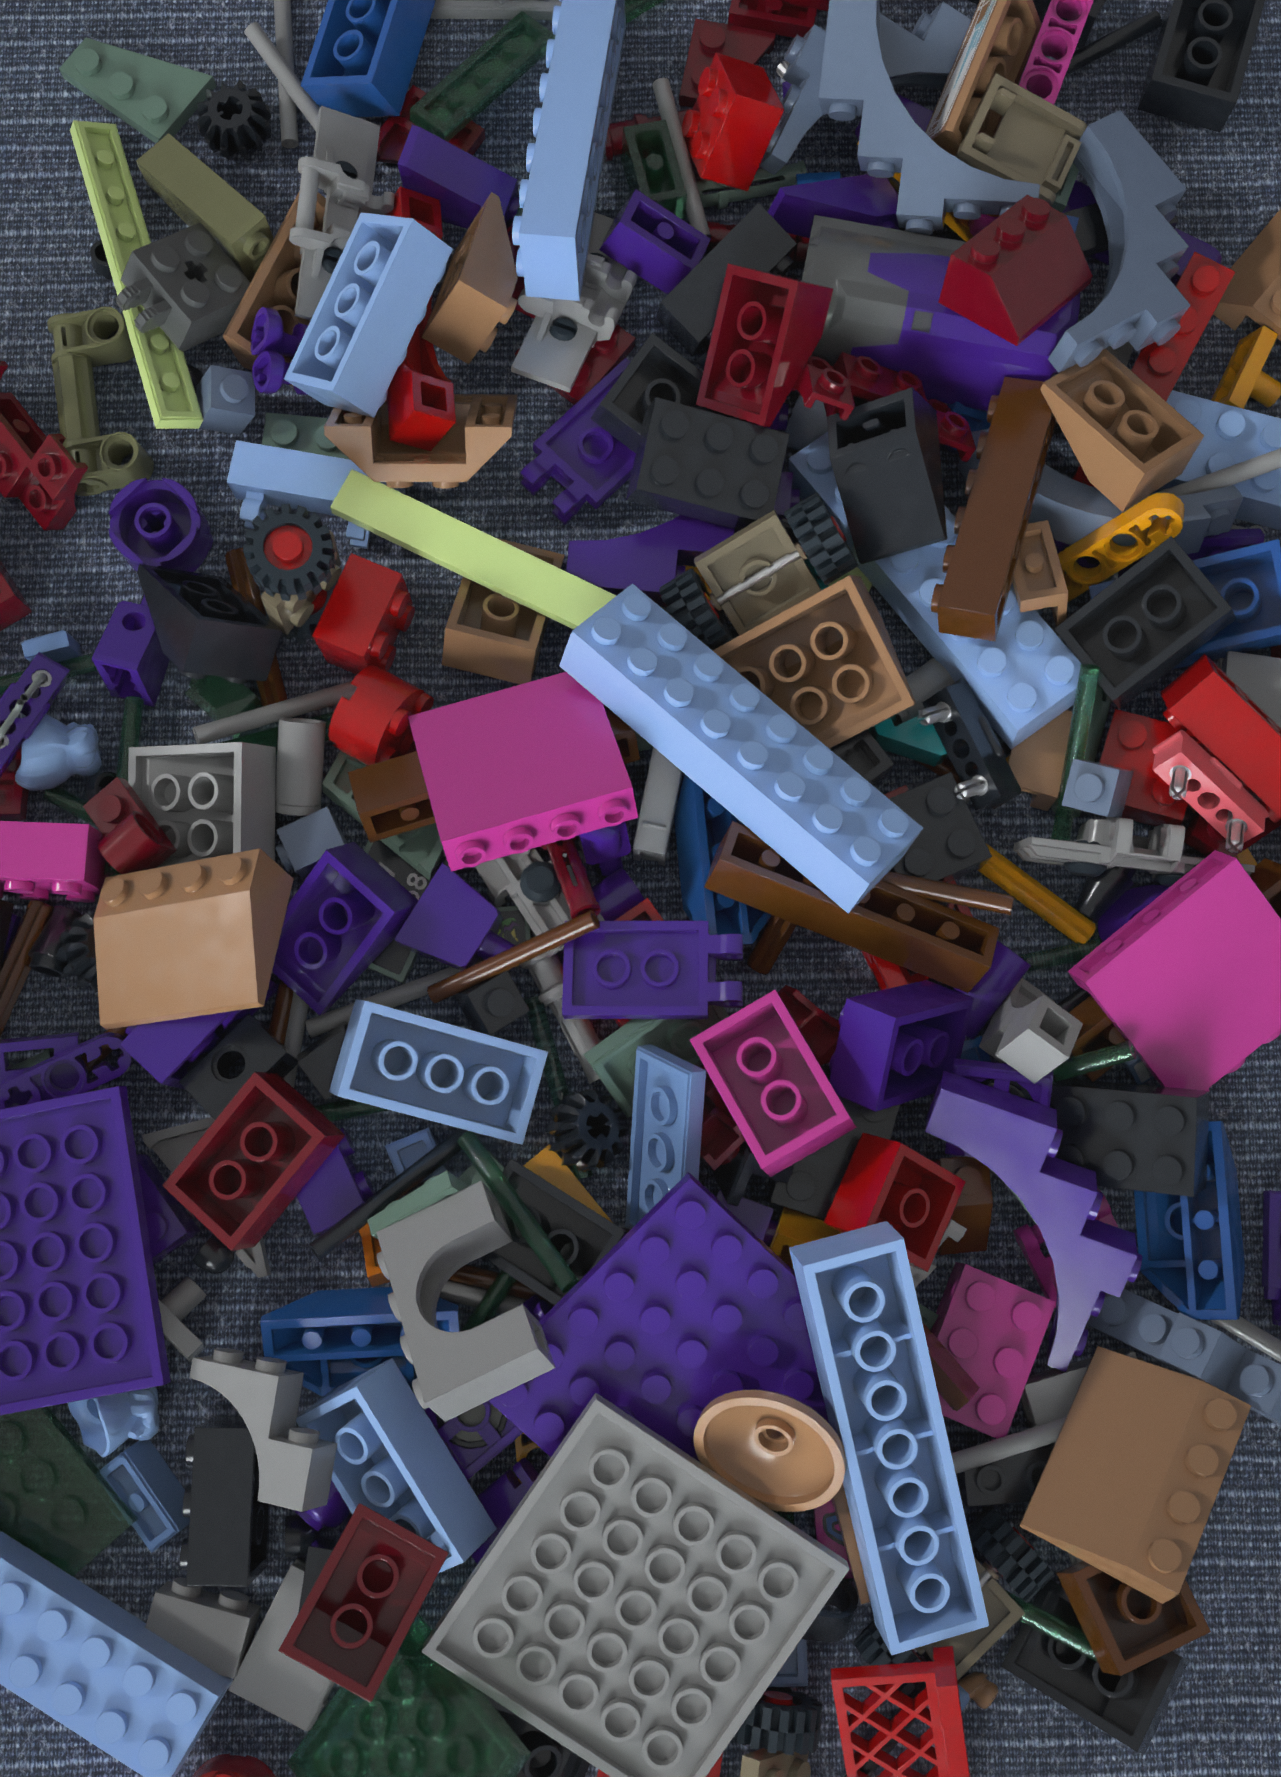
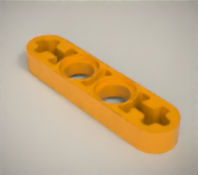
(1117, 557)

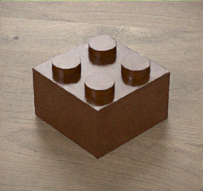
(1126, 1624)

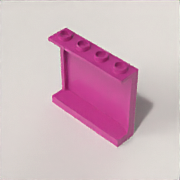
(521, 769)
(1193, 975)

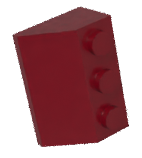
(1017, 271)

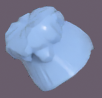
(57, 753)
(114, 1418)

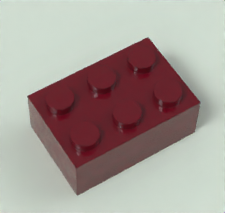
(253, 1160)

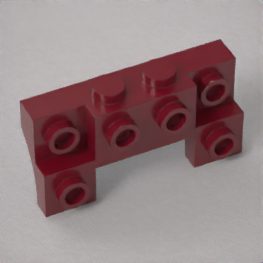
(863, 380)
(36, 466)
(720, 1132)

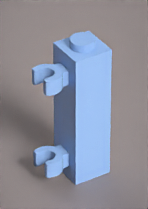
(291, 477)

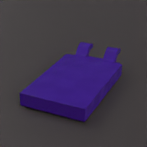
(580, 455)
(648, 971)

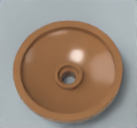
(771, 1449)

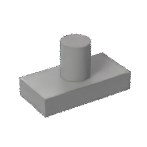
(174, 1309)

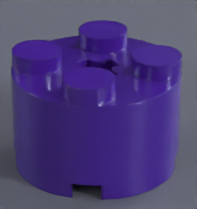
(157, 504)

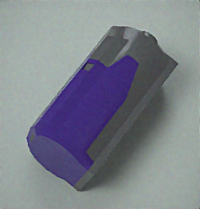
(890, 311)

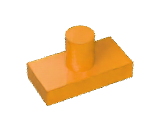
(1245, 374)

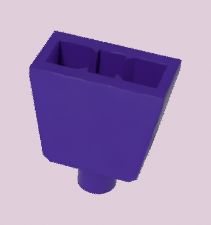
(131, 654)
(452, 923)

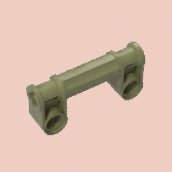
(79, 346)

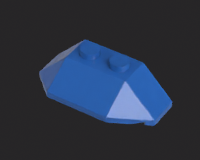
(699, 831)
(1196, 1242)
(342, 1335)

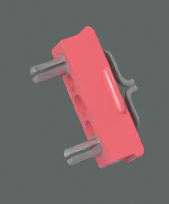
(1209, 789)

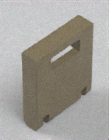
(1027, 140)

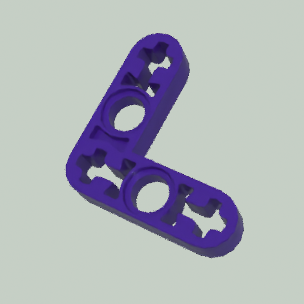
(39, 1080)

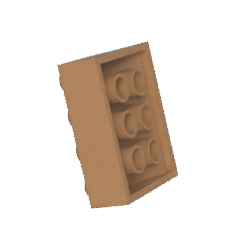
(826, 663)
(188, 938)
(1136, 1471)

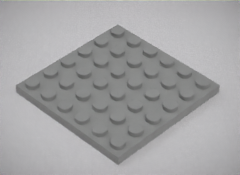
(635, 1602)

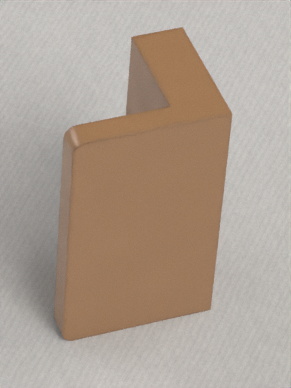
(1039, 575)
(1040, 761)

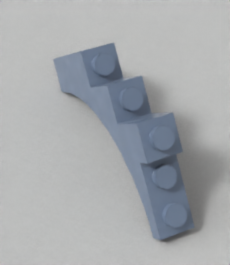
(910, 60)
(889, 139)
(1136, 204)
(1192, 1350)

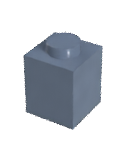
(226, 399)
(1097, 788)
(307, 840)

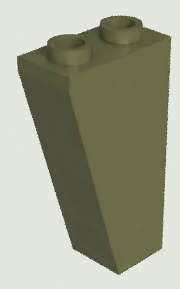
(206, 198)

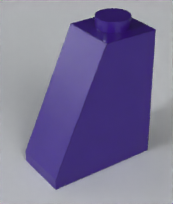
(454, 178)

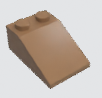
(475, 287)
(1120, 429)
(493, 632)

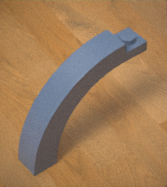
(1080, 509)

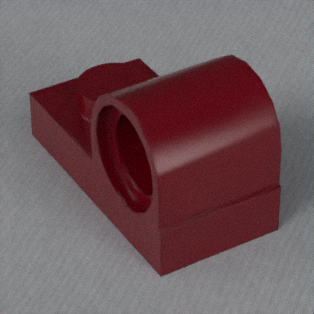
(130, 832)

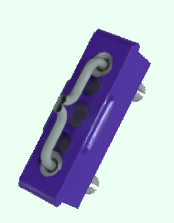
(32, 697)

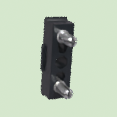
(970, 746)

